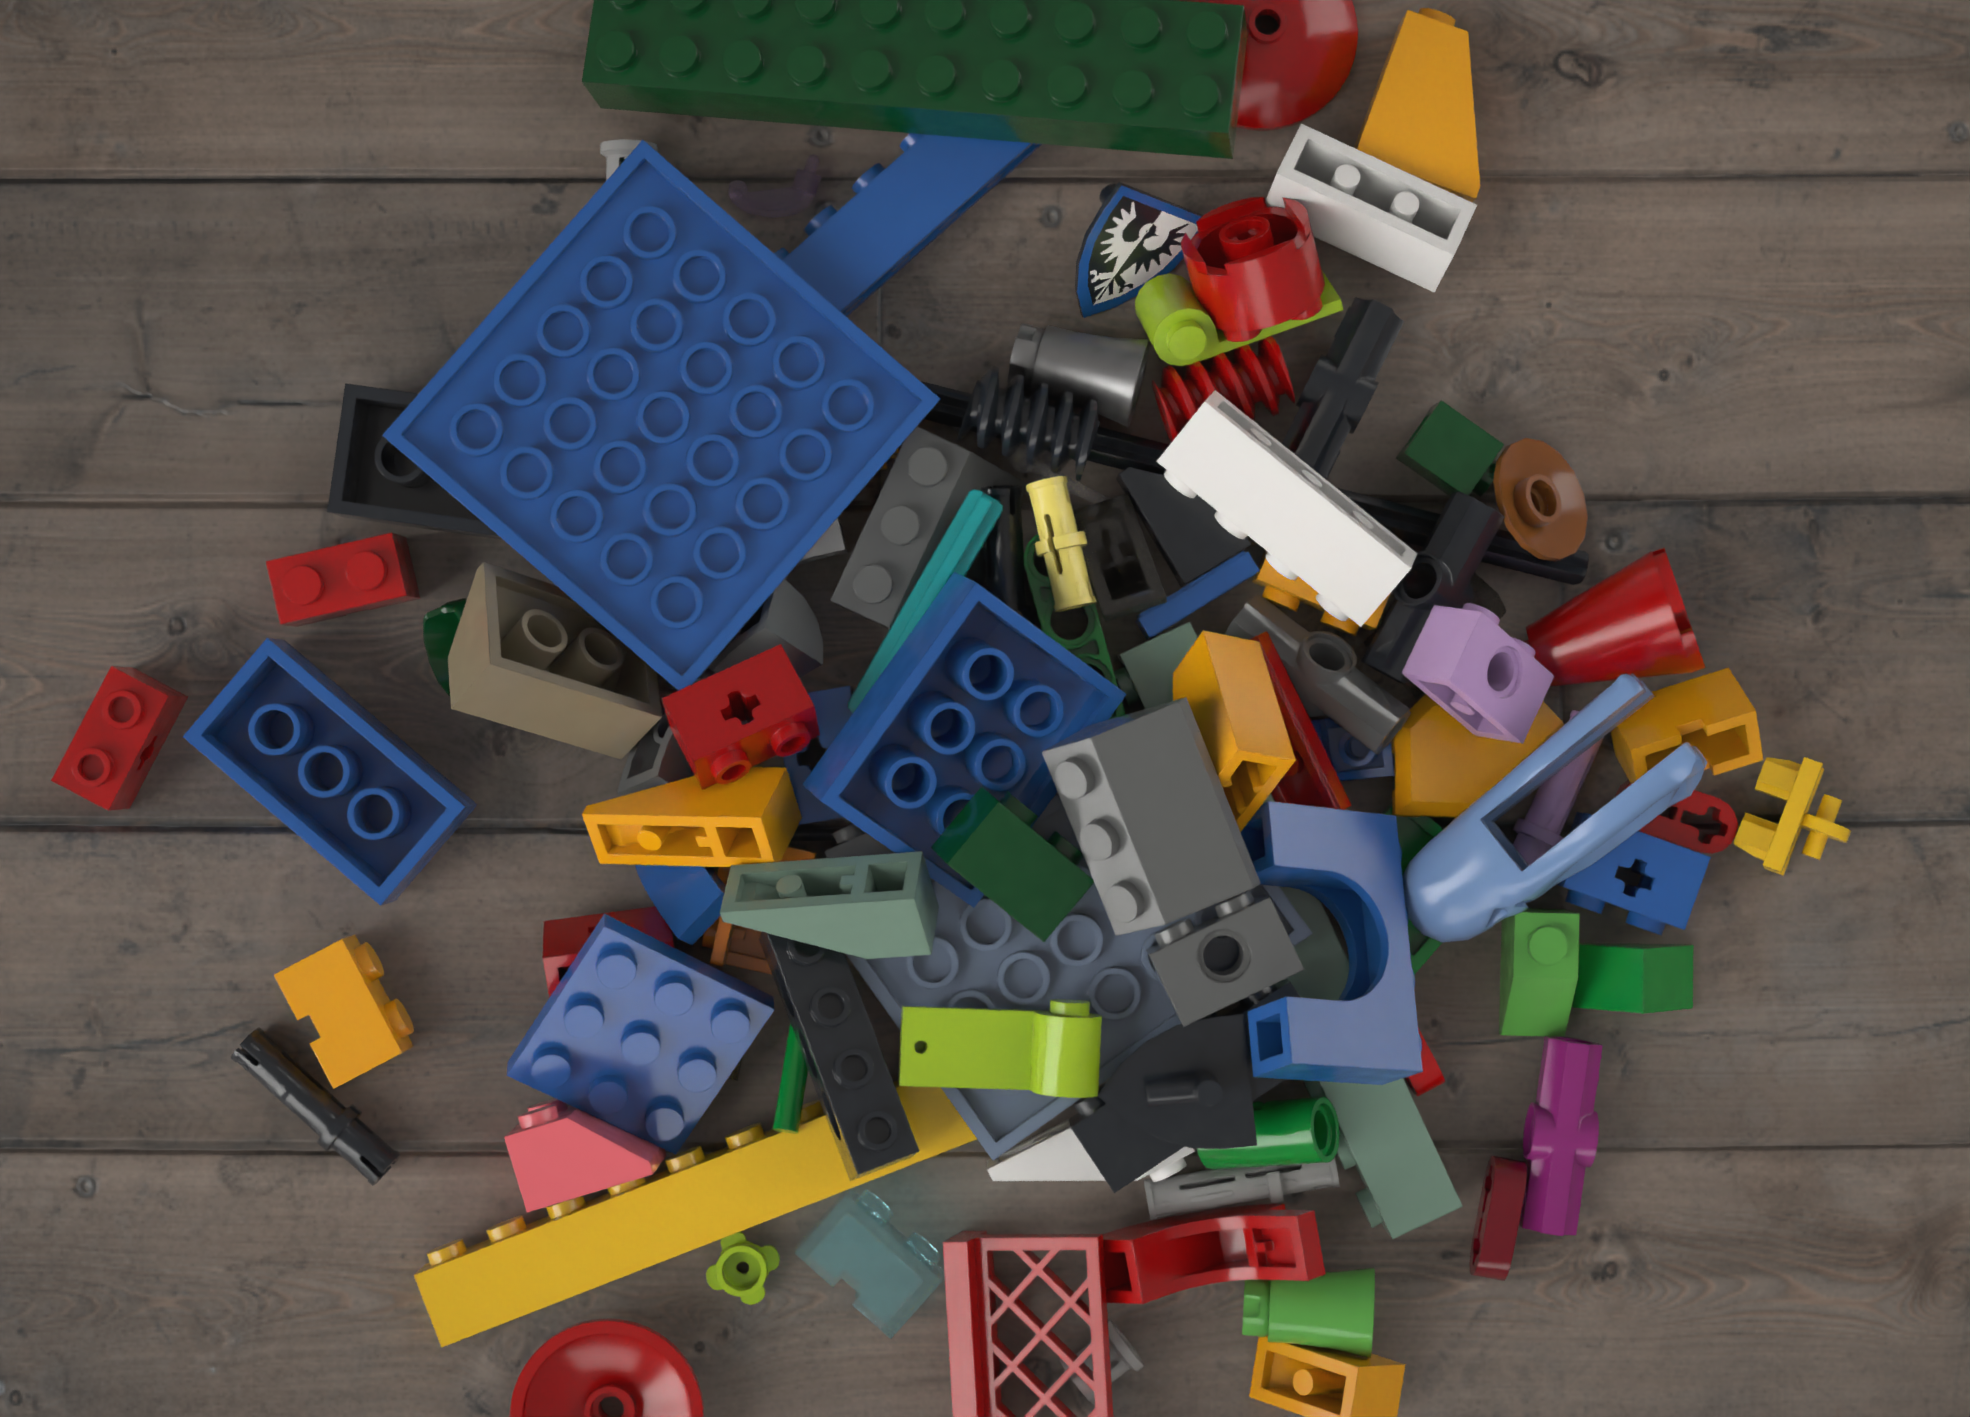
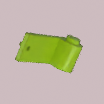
(1183, 329)
(1003, 1048)

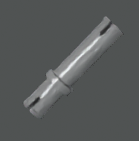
(1235, 1185)

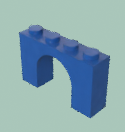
(1357, 873)

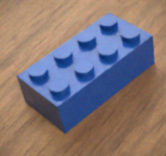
(330, 770)

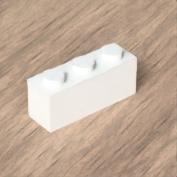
(1372, 207)

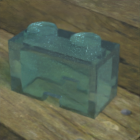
(877, 1260)

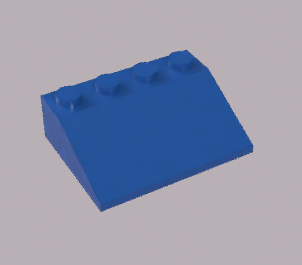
(954, 712)

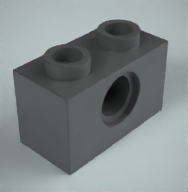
(1262, 961)

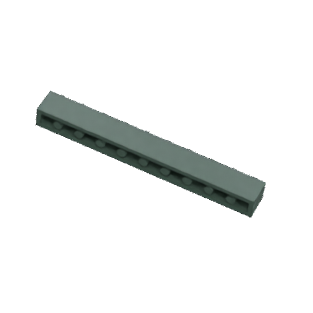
(1376, 1122)

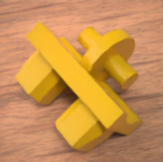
(1797, 787)

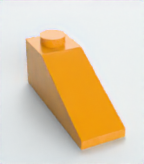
(698, 827)

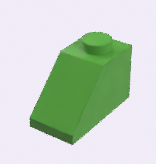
(1538, 971)

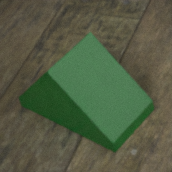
(1634, 977)

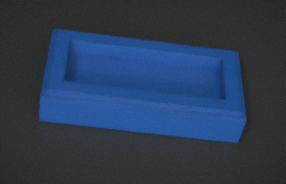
(1197, 594)

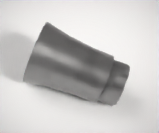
(1082, 364)

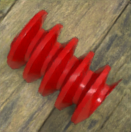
(1242, 383)

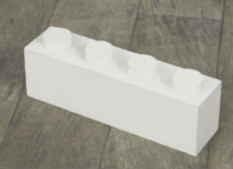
(1286, 510)

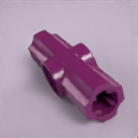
(1560, 1135)

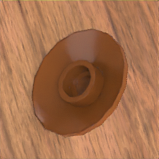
(1540, 499)

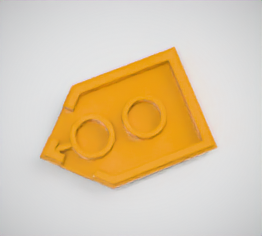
(1447, 767)

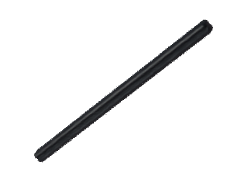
(1404, 521)

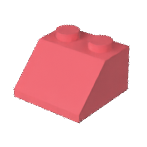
(570, 1154)

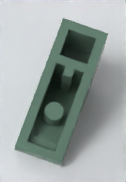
(841, 904)

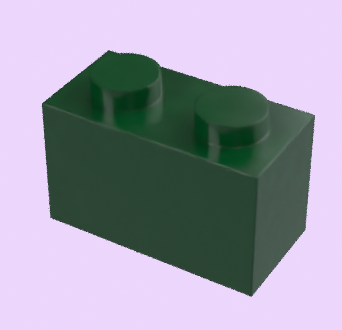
(1013, 863)

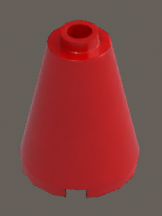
(1619, 628)

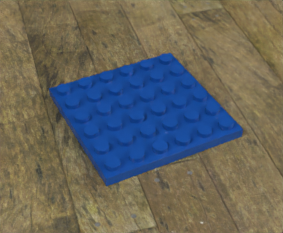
(662, 417)

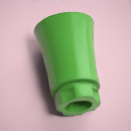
(1320, 1312)

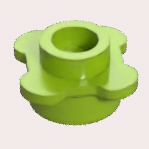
(747, 1285)

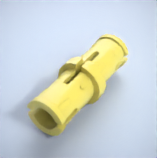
(1060, 543)

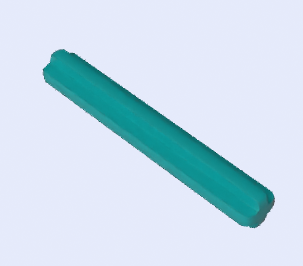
(953, 554)

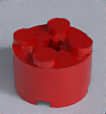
(1254, 266)

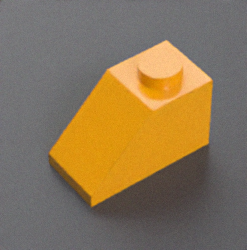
(1325, 1381)

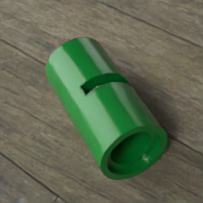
(1285, 1134)

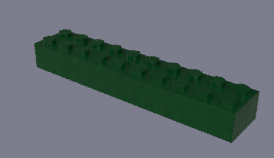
(976, 69)

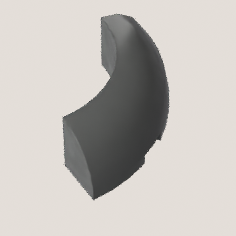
(780, 620)

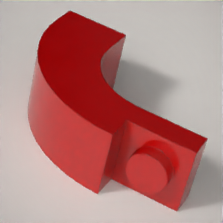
(1210, 1248)

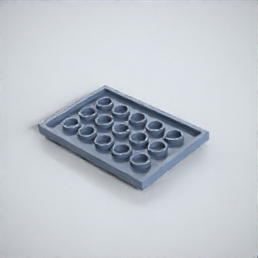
(996, 963)

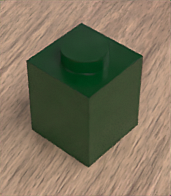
(1451, 452)

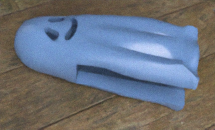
(1474, 873)

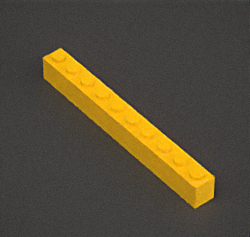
(658, 1217)

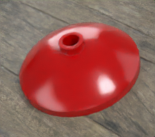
(1299, 65)
(603, 1360)

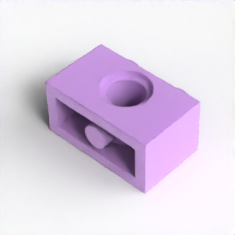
(1478, 672)

